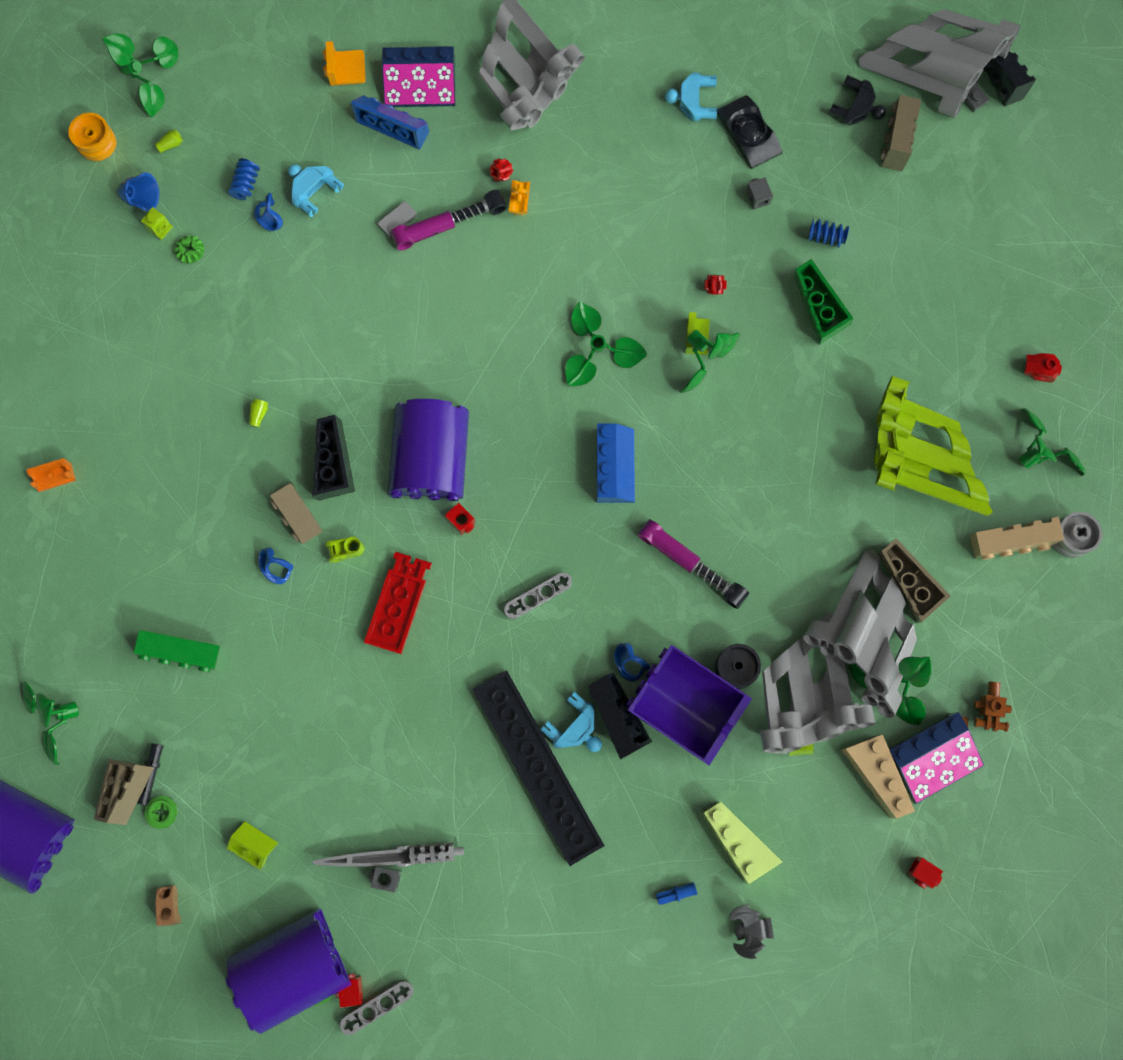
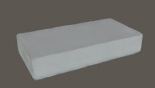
(399, 216)

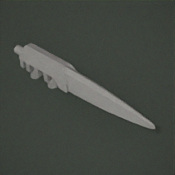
(402, 856)

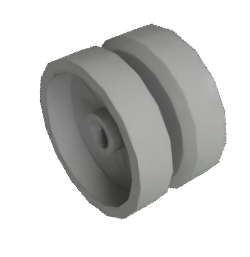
(1081, 535)

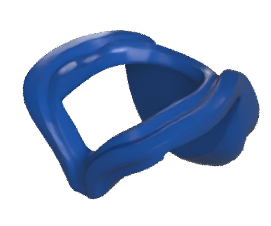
(270, 219)
(266, 558)
(624, 653)

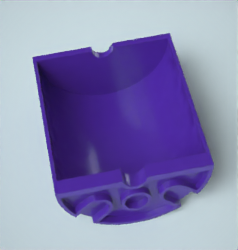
(428, 450)
(688, 704)
(28, 837)
(286, 972)

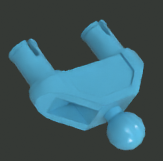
(690, 96)
(308, 182)
(579, 730)

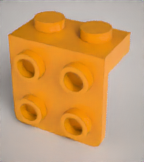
(344, 66)

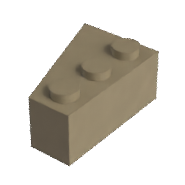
(295, 513)
(121, 791)

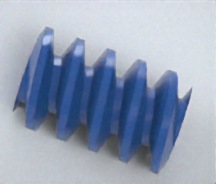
(243, 179)
(828, 232)

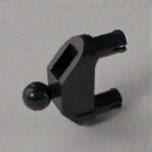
(862, 105)

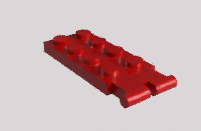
(397, 604)

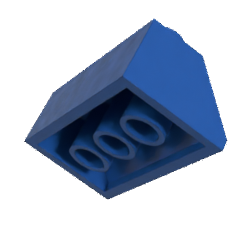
(390, 121)
(615, 464)

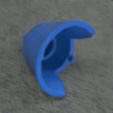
(140, 191)

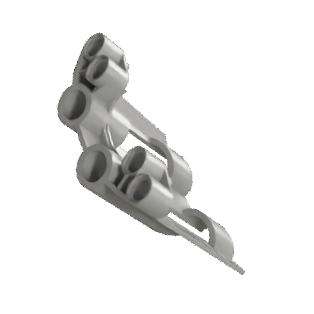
(950, 62)
(538, 78)
(863, 634)
(817, 709)

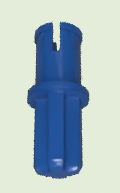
(676, 893)

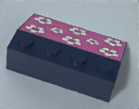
(419, 76)
(936, 757)

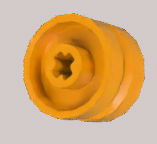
(92, 136)

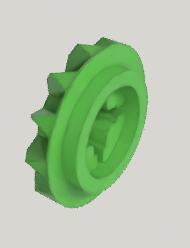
(190, 256)
(155, 819)

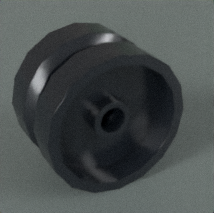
(742, 655)

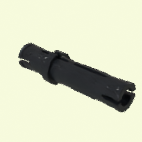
(156, 749)

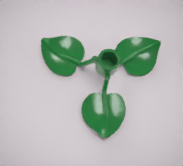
(121, 49)
(722, 346)
(582, 371)
(1034, 455)
(915, 672)
(44, 707)

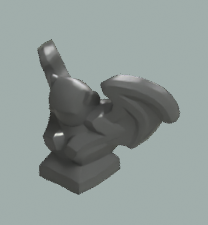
(752, 930)

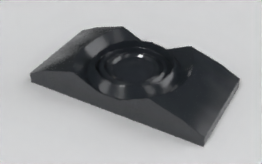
(749, 131)

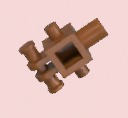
(992, 707)

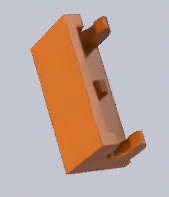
(51, 474)

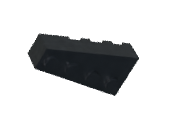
(1009, 78)
(332, 462)
(623, 727)

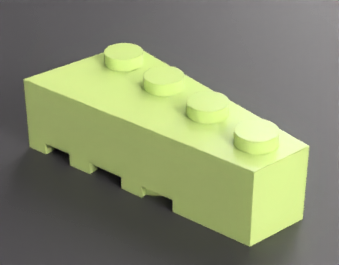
(743, 847)

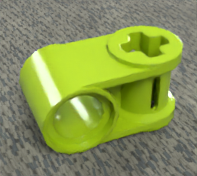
(340, 549)

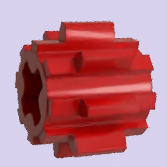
(501, 169)
(715, 284)

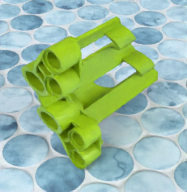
(908, 460)

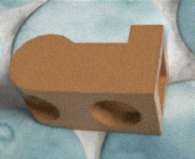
(167, 906)

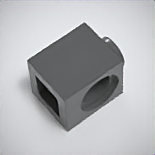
(759, 193)
(394, 876)

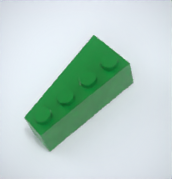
(822, 303)
(176, 650)

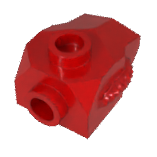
(1043, 367)

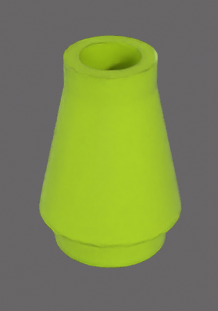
(169, 140)
(257, 412)

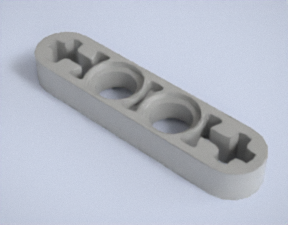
(539, 598)
(378, 1009)

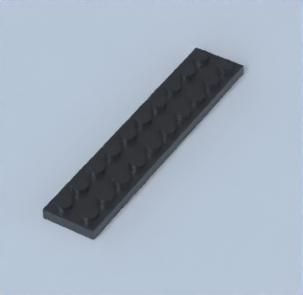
(538, 768)

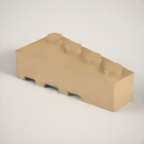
(1017, 539)
(877, 768)

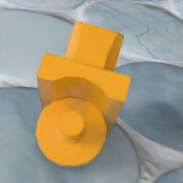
(519, 197)

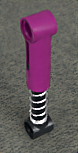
(406, 236)
(655, 536)

